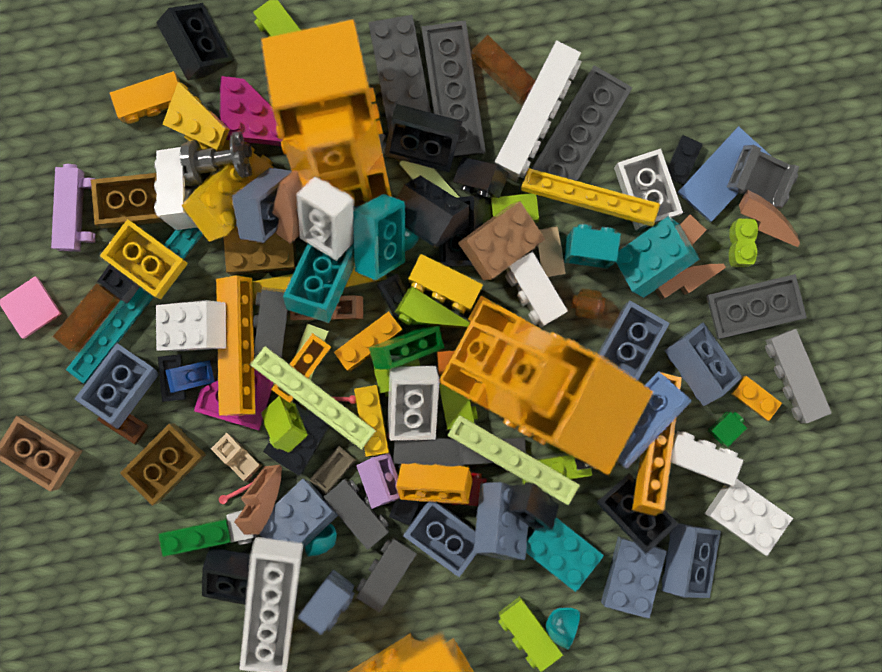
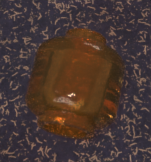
(588, 303)

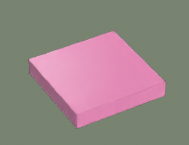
(29, 307)

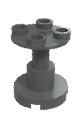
(201, 161)

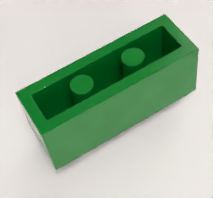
(406, 347)
(194, 537)

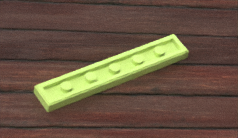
(313, 397)
(513, 460)

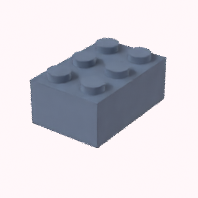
(255, 205)
(633, 339)
(117, 386)
(299, 515)
(498, 530)
(443, 537)
(633, 578)
(325, 604)

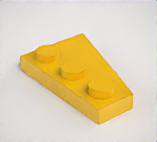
(194, 120)

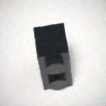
(480, 177)
(533, 506)

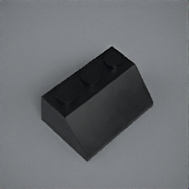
(194, 40)
(422, 138)
(432, 211)
(479, 213)
(301, 455)
(642, 528)
(226, 575)

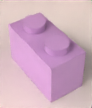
(379, 480)

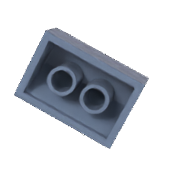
(703, 364)
(691, 561)

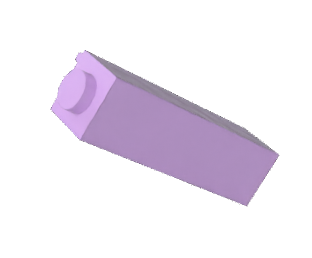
(68, 209)

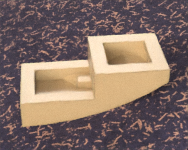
(551, 252)
(236, 457)

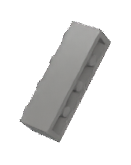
(797, 376)

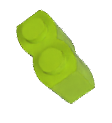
(743, 248)

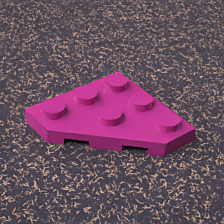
(247, 112)
(209, 402)

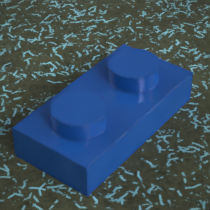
(190, 376)

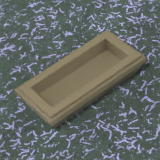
(332, 470)

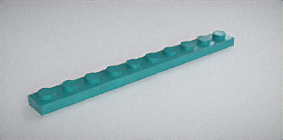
(124, 315)

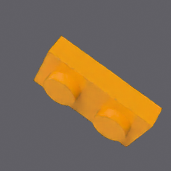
(756, 398)

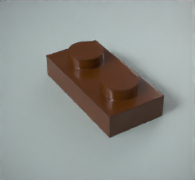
(131, 428)

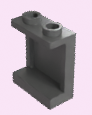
(763, 176)

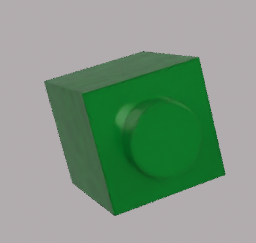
(727, 428)

